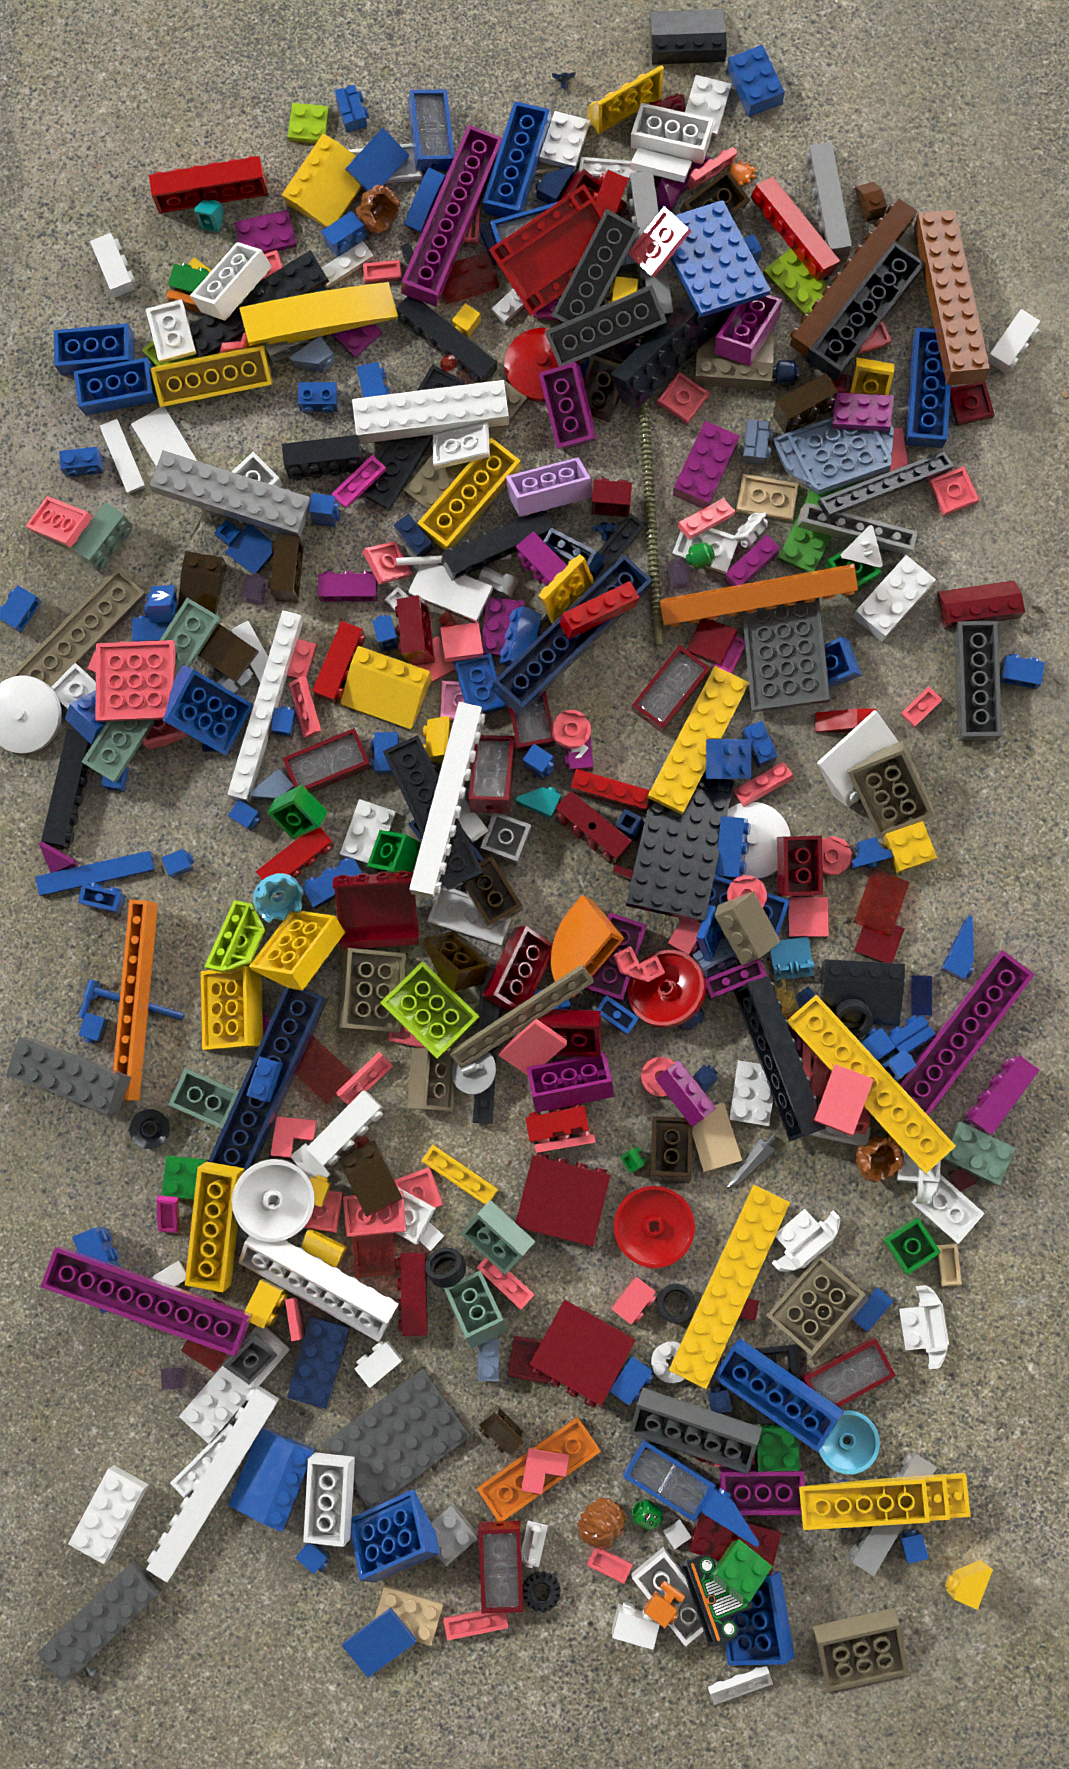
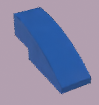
(424, 200)

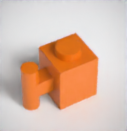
(661, 1607)

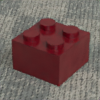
(611, 497)

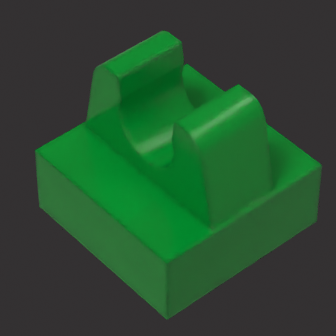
(632, 1160)

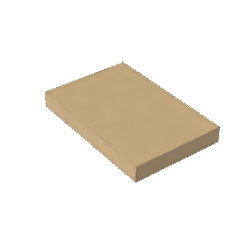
(767, 495)
(715, 1140)

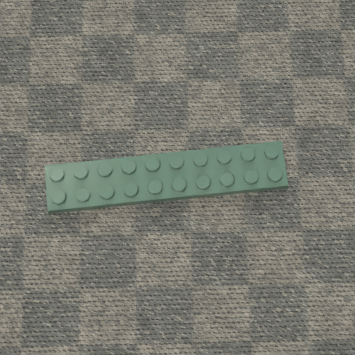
(121, 739)

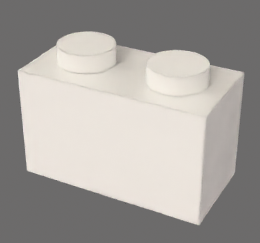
(378, 1363)

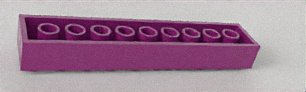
(451, 216)
(965, 1030)
(146, 1300)

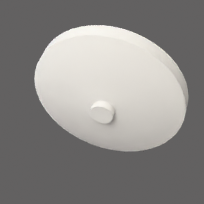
(28, 714)
(762, 840)
(273, 1200)

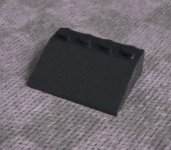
(688, 36)
(874, 983)

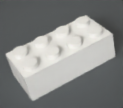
(672, 132)
(231, 281)
(893, 598)
(345, 1128)
(329, 1499)
(108, 1514)
(649, 1578)

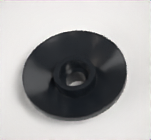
(139, 1129)

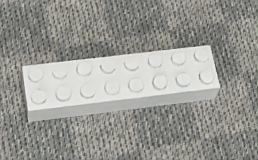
(429, 411)
(320, 1285)

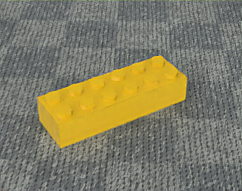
(211, 375)
(469, 496)
(213, 1228)

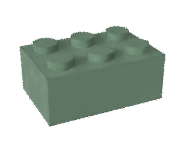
(102, 537)
(203, 1098)
(979, 1153)
(497, 1237)
(476, 1309)

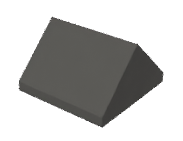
(251, 1360)

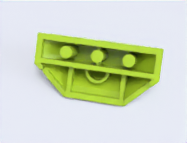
(236, 939)

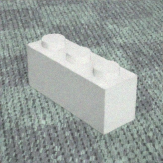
(113, 264)
(1014, 341)

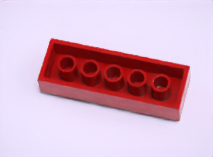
(217, 181)

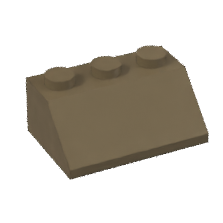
(746, 927)
(431, 1081)

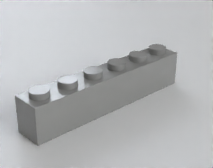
(828, 198)
(851, 526)
(878, 1540)

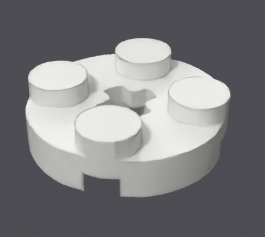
(659, 1363)

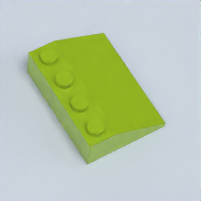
(430, 1010)

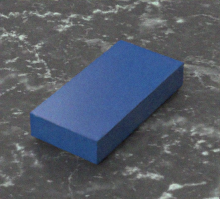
(873, 1309)

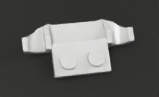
(926, 1183)
(805, 1240)
(926, 1327)

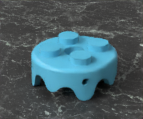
(278, 907)

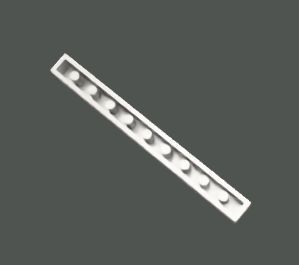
(265, 703)
(446, 801)
(212, 1484)

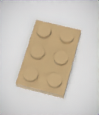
(415, 1611)

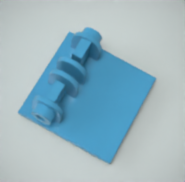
(792, 959)

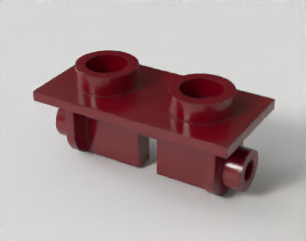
(674, 102)

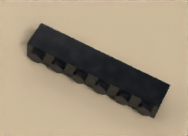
(446, 339)
(494, 545)
(67, 791)

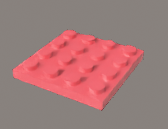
(134, 680)

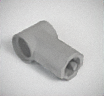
(502, 584)

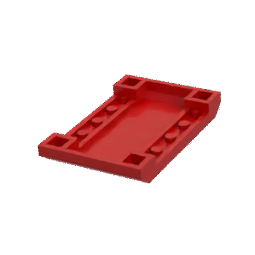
(548, 249)

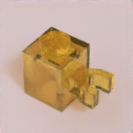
(787, 998)

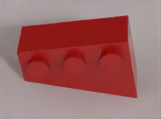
(557, 1123)

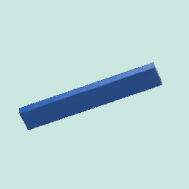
(95, 873)

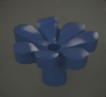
(564, 77)
(604, 529)

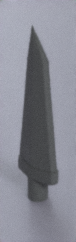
(757, 1156)

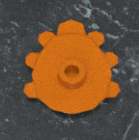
(742, 172)

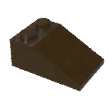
(600, 386)
(202, 580)
(227, 653)
(493, 895)
(455, 961)
(670, 1150)
(370, 1178)
(502, 1430)

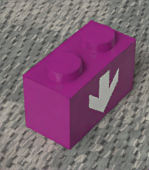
(580, 758)

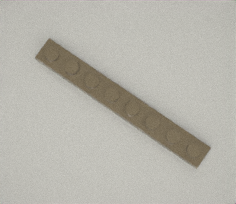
(521, 1016)

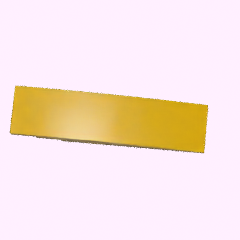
(318, 314)
(885, 1501)

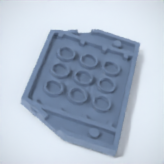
(833, 457)

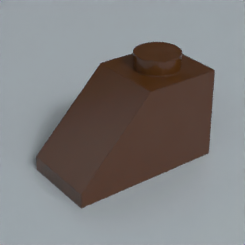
(871, 201)

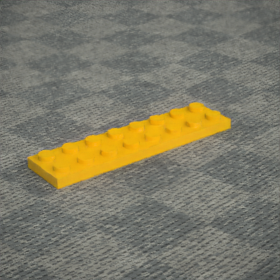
(688, 755)

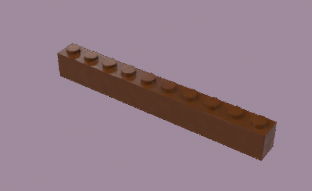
(866, 256)

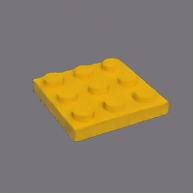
(566, 588)

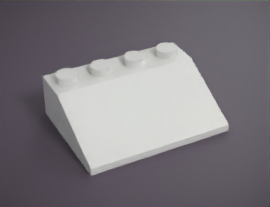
(856, 747)

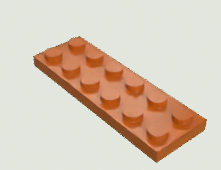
(504, 1489)

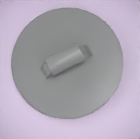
(475, 1076)

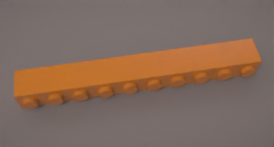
(758, 595)
(135, 993)

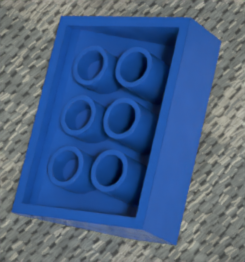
(206, 710)
(271, 1479)
(392, 1537)
(763, 1628)

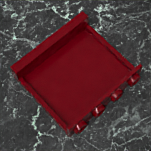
(376, 910)
(563, 1199)
(581, 1354)

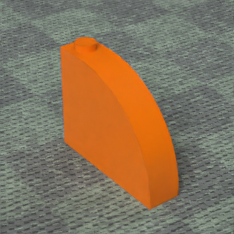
(584, 939)

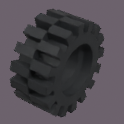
(541, 1578)

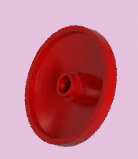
(524, 361)
(673, 995)
(654, 1226)

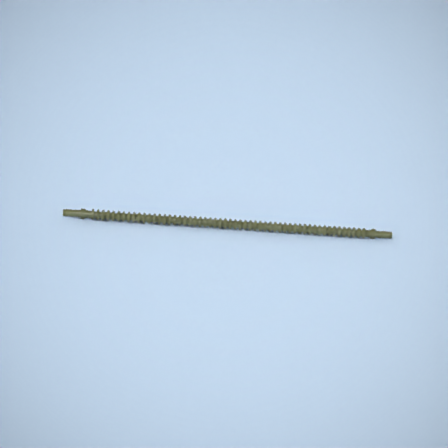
(645, 427)

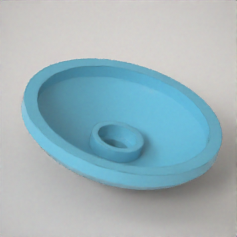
(861, 1449)

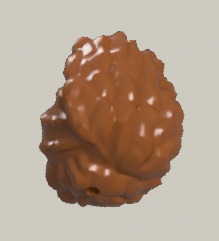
(378, 209)
(879, 1159)
(601, 1523)

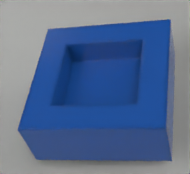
(227, 532)

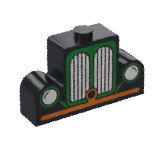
(711, 1601)

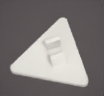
(864, 549)

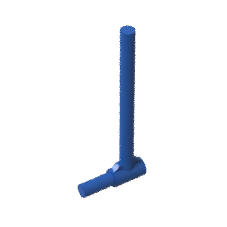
(94, 990)

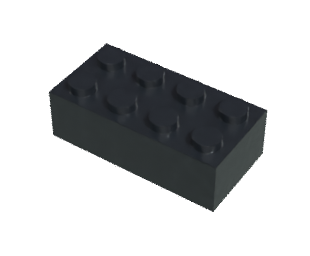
(322, 457)

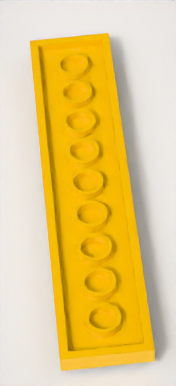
(886, 1098)
(729, 1287)

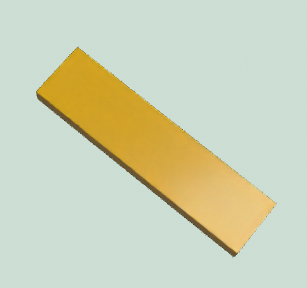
(459, 1175)

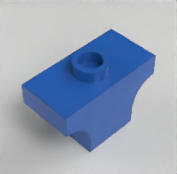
(870, 854)

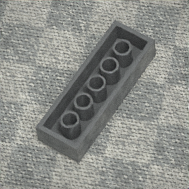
(596, 267)
(606, 326)
(977, 681)
(68, 1075)
(695, 1430)
(99, 1622)

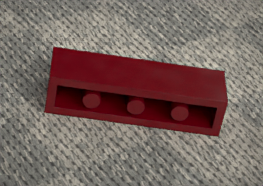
(413, 1294)

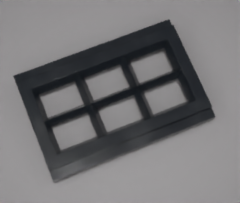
(794, 1369)

